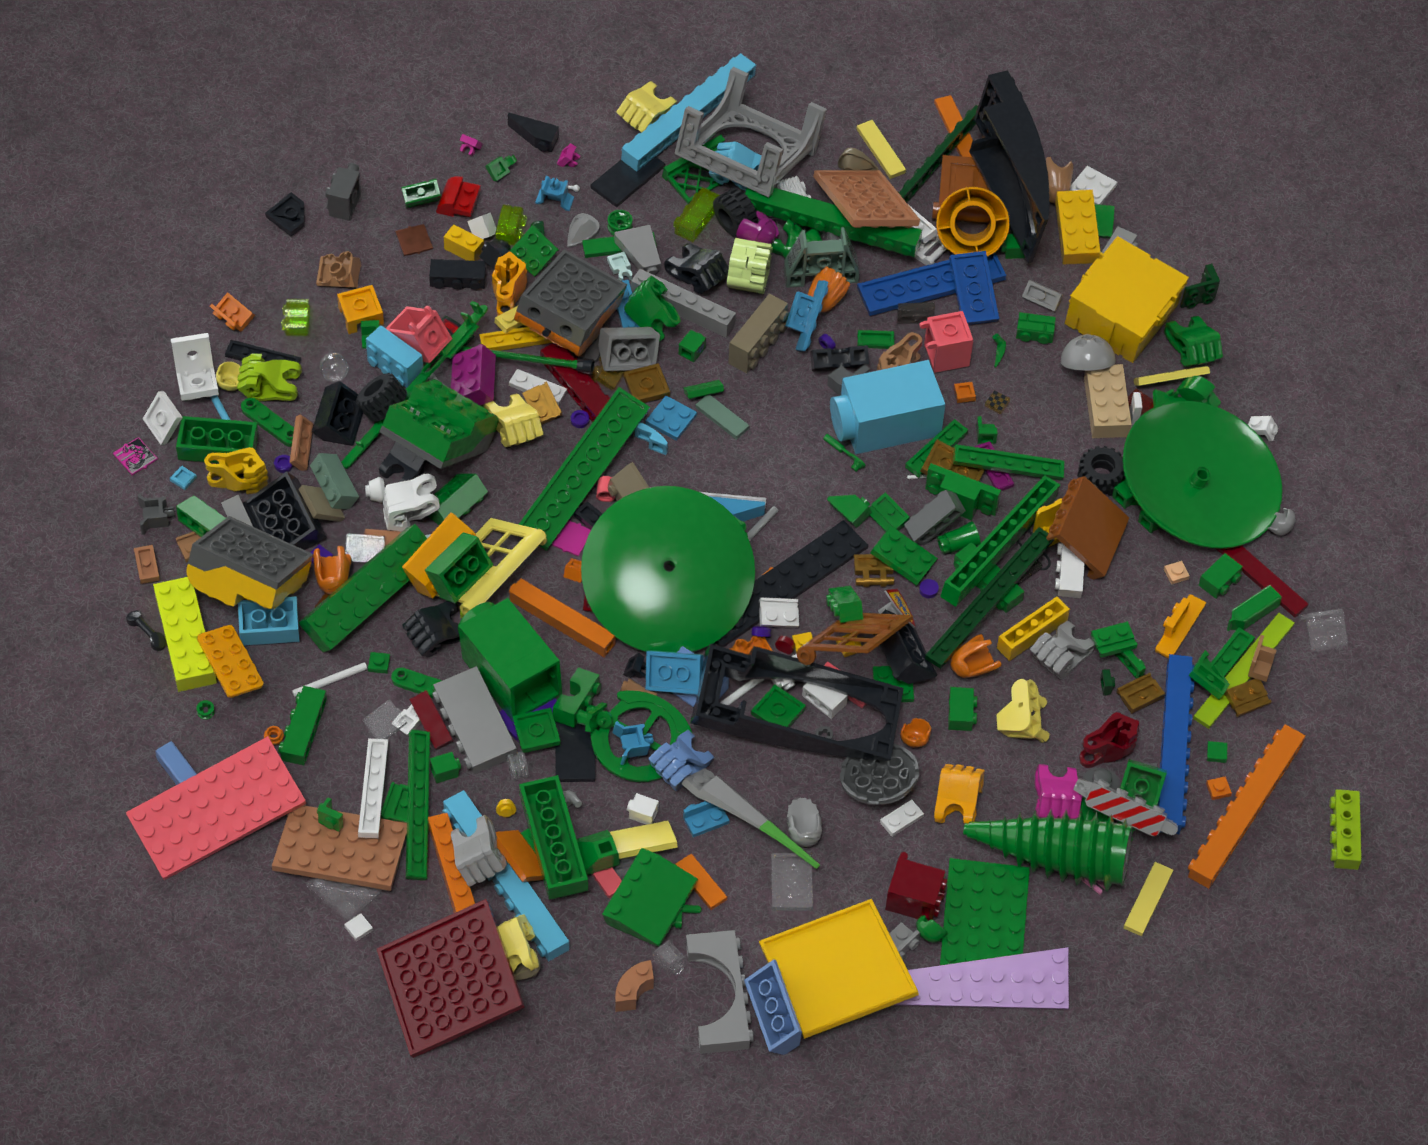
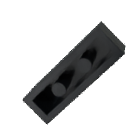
(457, 274)

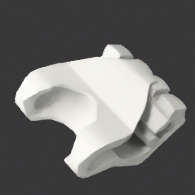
(409, 501)

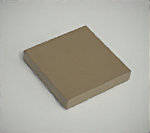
(319, 505)

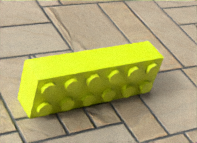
(181, 626)

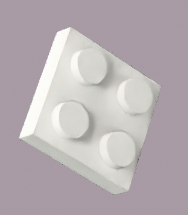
(1092, 179)
(162, 417)

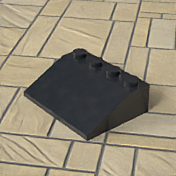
(284, 514)

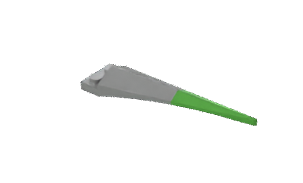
(720, 793)

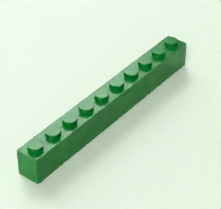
(829, 218)
(999, 541)

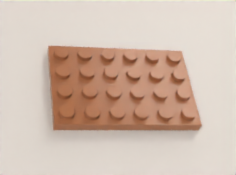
(866, 198)
(340, 856)

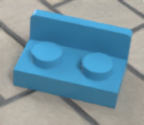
(704, 818)

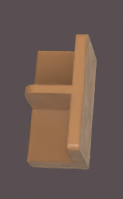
(1262, 661)

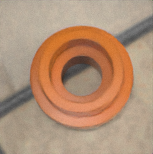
(274, 730)

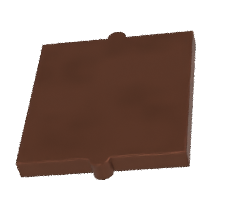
(414, 240)

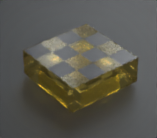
(997, 402)

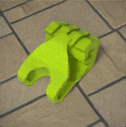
(268, 379)

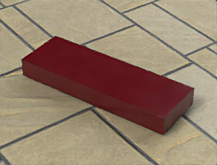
(431, 720)

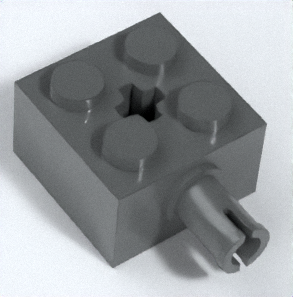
(344, 192)

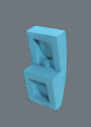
(656, 440)

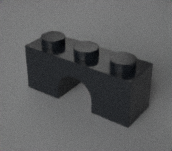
(834, 358)

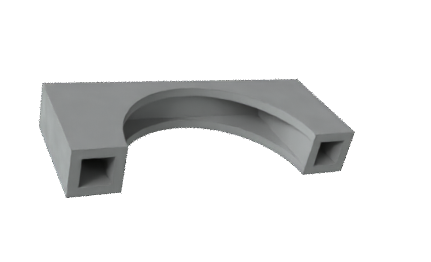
(731, 1030)

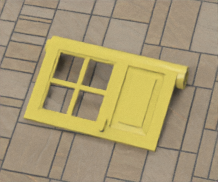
(497, 575)

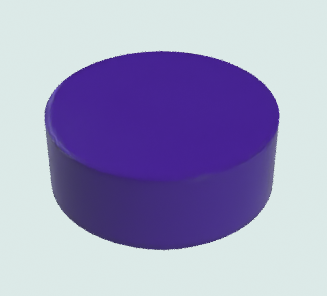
(826, 342)
(579, 419)
(282, 463)
(928, 588)
(761, 631)

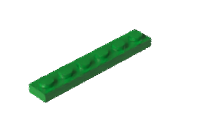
(1008, 462)

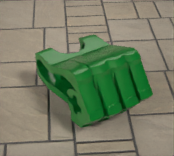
(649, 307)
(1196, 342)

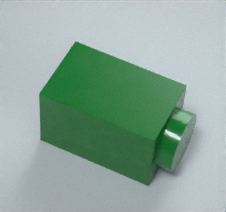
(510, 657)

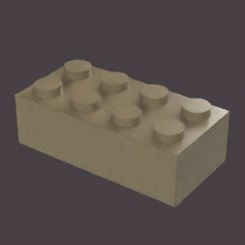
(758, 334)

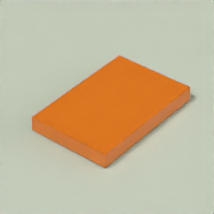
(519, 855)

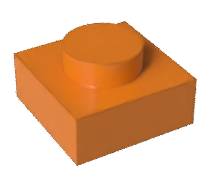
(964, 392)
(1218, 788)

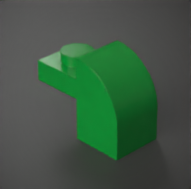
(1199, 390)

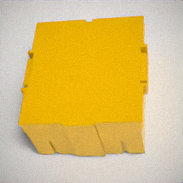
(1125, 298)

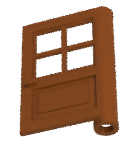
(957, 174)
(881, 624)

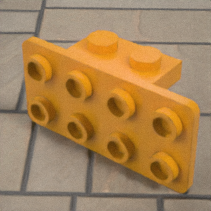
(230, 661)

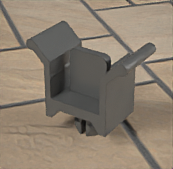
(154, 512)

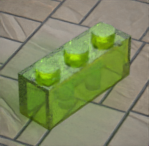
(695, 215)

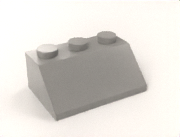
(628, 347)

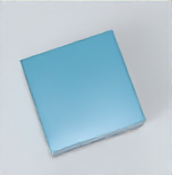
(183, 477)

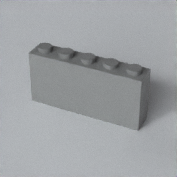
(474, 720)

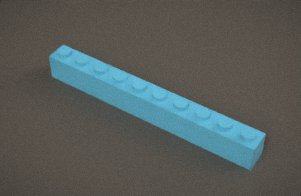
(667, 127)
(517, 894)

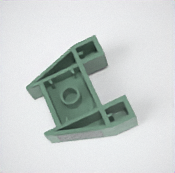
(812, 257)

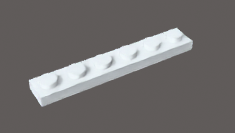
(373, 788)

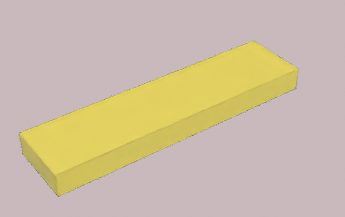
(881, 149)
(1171, 375)
(1148, 899)

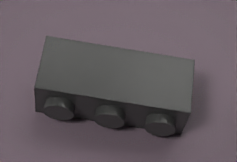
(934, 517)

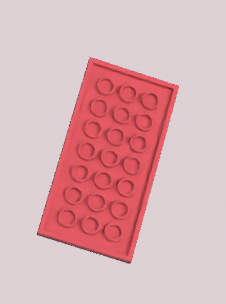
(215, 808)

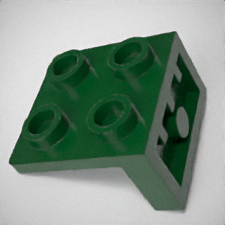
(1202, 292)

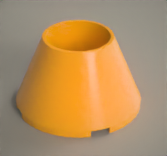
(961, 242)

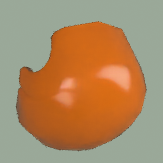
(916, 729)

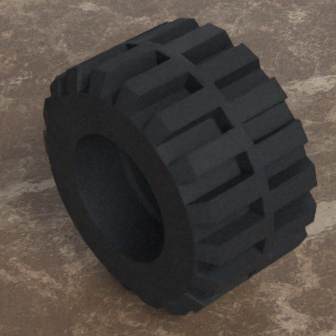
(732, 209)
(379, 395)
(1105, 459)

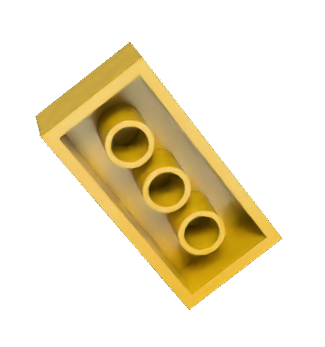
(1077, 226)

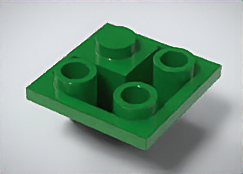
(598, 852)

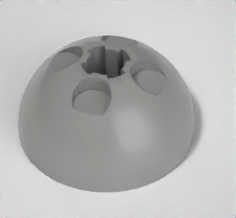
(1088, 353)

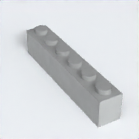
(692, 306)

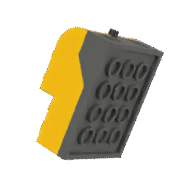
(246, 563)

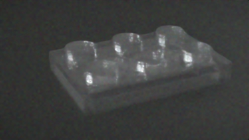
(791, 883)

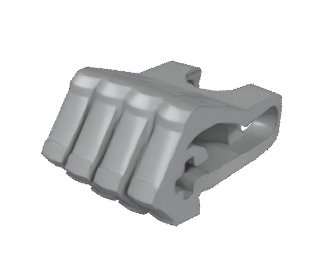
(1062, 651)
(477, 854)

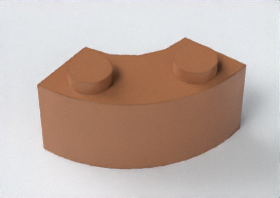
(632, 985)

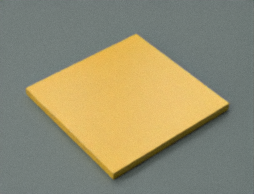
(840, 968)

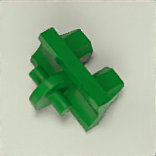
(595, 717)

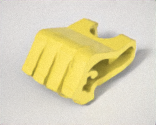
(643, 107)
(516, 422)
(514, 937)

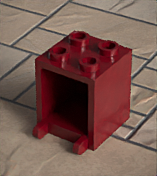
(916, 889)

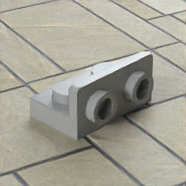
(904, 939)

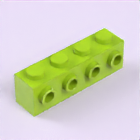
(1346, 829)

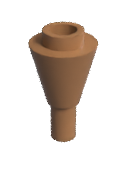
(633, 686)

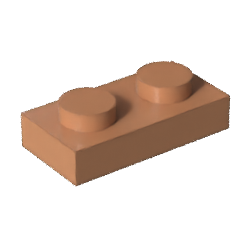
(146, 564)

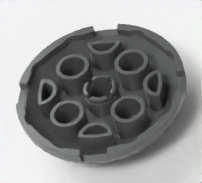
(880, 781)

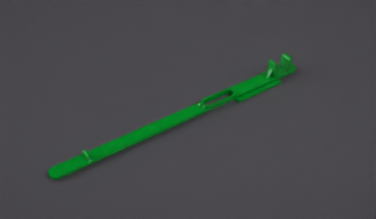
(459, 338)

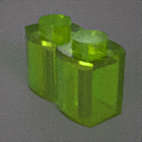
(296, 317)

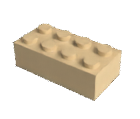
(1107, 402)

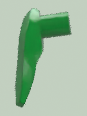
(1001, 347)

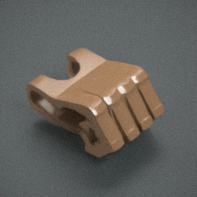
(901, 353)

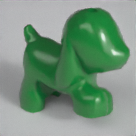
(793, 232)

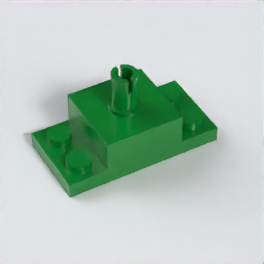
(970, 492)

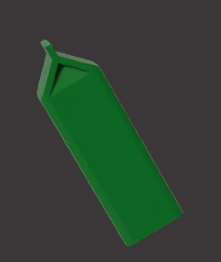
(1254, 608)

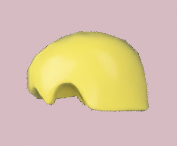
(228, 376)

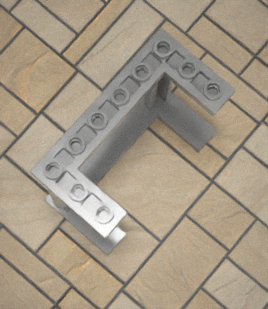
(773, 164)

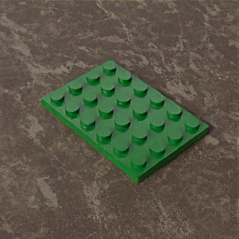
(984, 911)

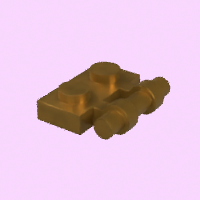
(869, 564)

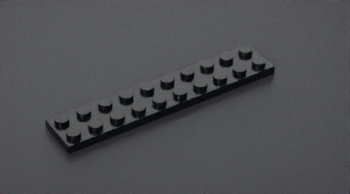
(799, 573)

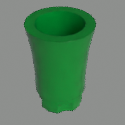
(959, 538)

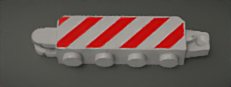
(1122, 807)

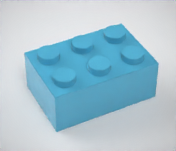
(393, 356)
(266, 625)

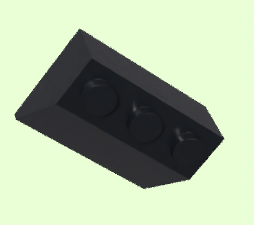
(338, 415)

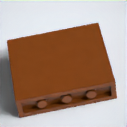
(1089, 525)

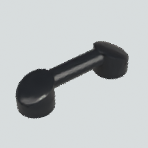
(157, 639)

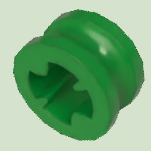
(205, 703)

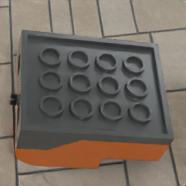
(570, 302)

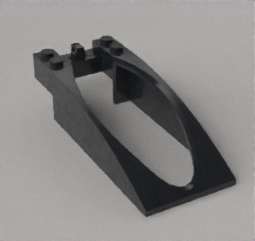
(1012, 159)
(767, 664)

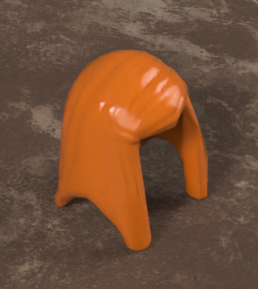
(836, 286)
(331, 571)
(973, 658)

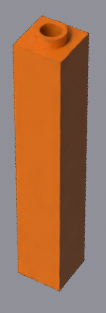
(562, 617)

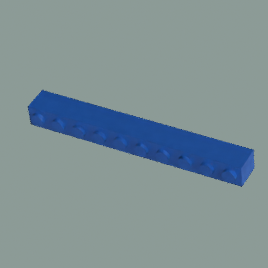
(1175, 737)

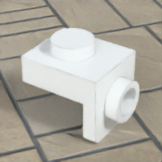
(1264, 426)

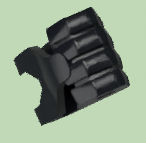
(698, 267)
(402, 460)
(432, 627)

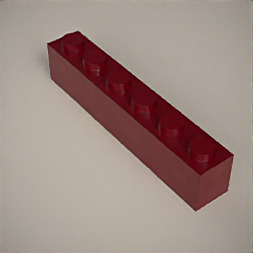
(578, 384)

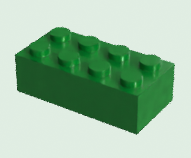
(208, 435)

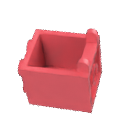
(421, 330)
(948, 341)

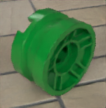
(617, 217)

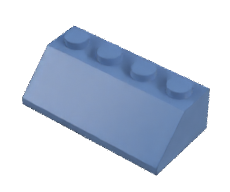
(774, 1009)

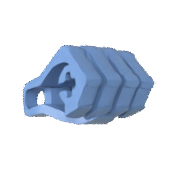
(679, 760)

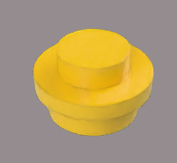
(506, 808)

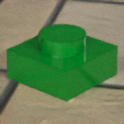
(379, 662)

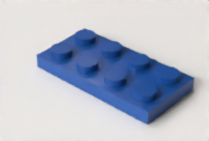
(974, 287)

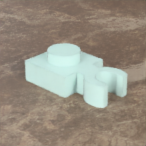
(620, 264)

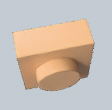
(1176, 572)

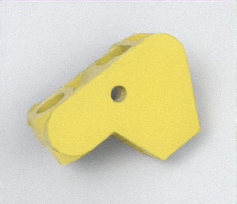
(1016, 717)

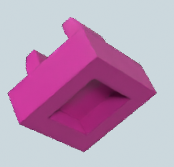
(470, 142)
(567, 156)

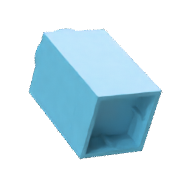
(888, 407)

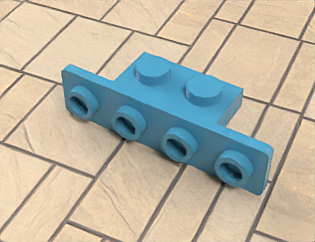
(805, 312)

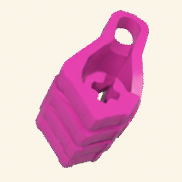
(1057, 793)

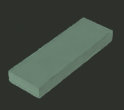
(722, 416)

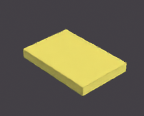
(651, 837)

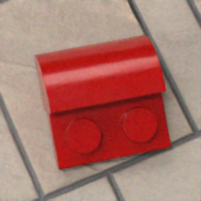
(458, 197)

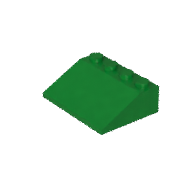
(649, 898)

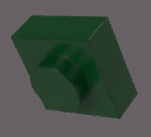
(1107, 682)

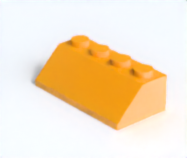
(435, 544)

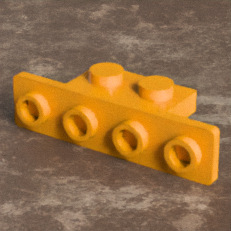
(1179, 624)

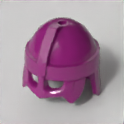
(764, 231)

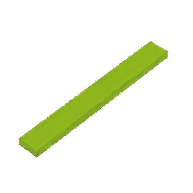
(1273, 635)

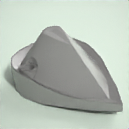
(582, 228)

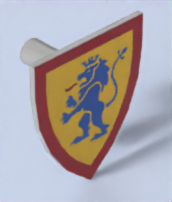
(897, 604)

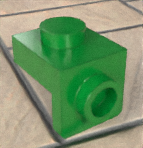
(329, 817)

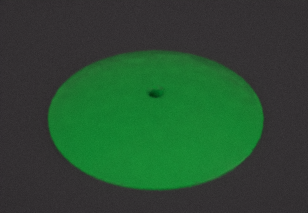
(1202, 474)
(658, 607)

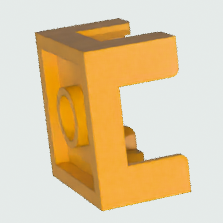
(359, 306)

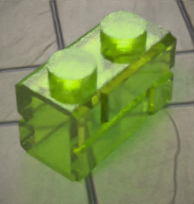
(510, 224)

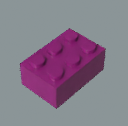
(474, 374)

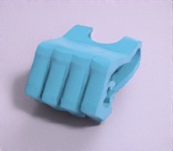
(737, 153)

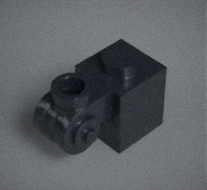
(493, 250)

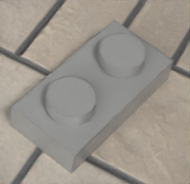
(1042, 295)

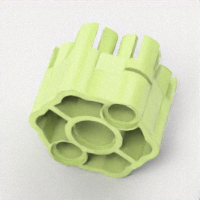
(748, 265)

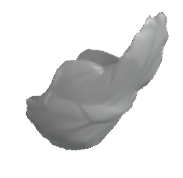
(804, 822)

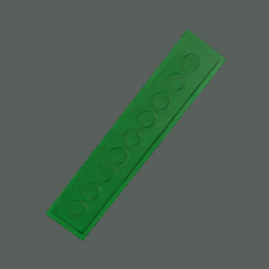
(585, 465)

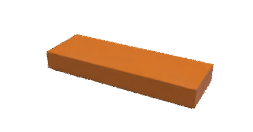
(706, 886)

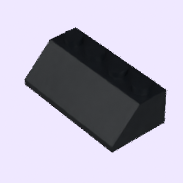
(907, 655)

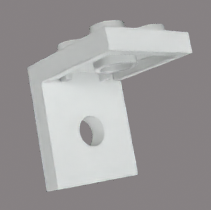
(195, 372)

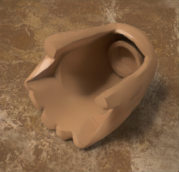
(1059, 178)

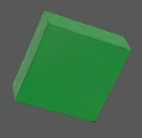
(1216, 751)

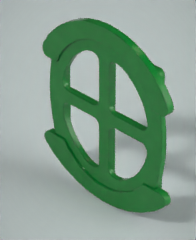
(658, 708)

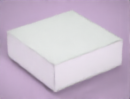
(358, 927)

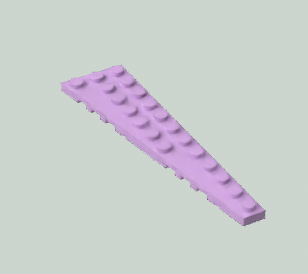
(1011, 981)

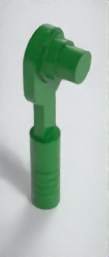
(858, 463)

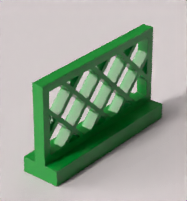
(681, 165)

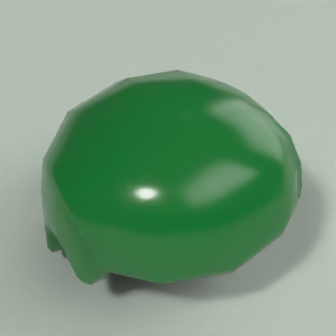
(930, 929)

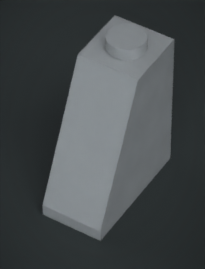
(639, 248)

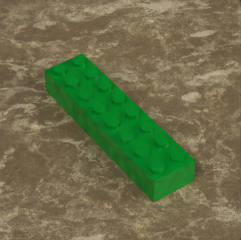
(362, 591)

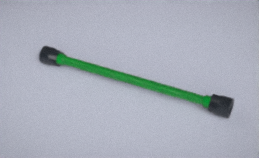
(581, 365)

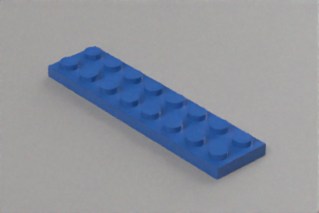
(916, 285)

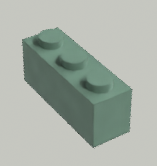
(334, 481)

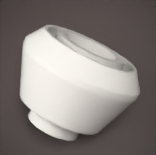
(375, 489)

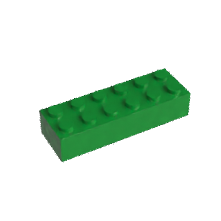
(553, 837)

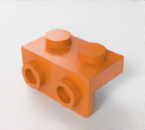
(233, 312)

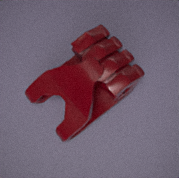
(1117, 727)

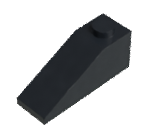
(537, 133)

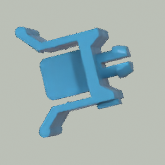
(556, 191)
(633, 740)

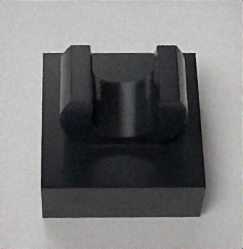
(634, 666)

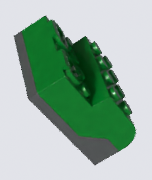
(440, 424)

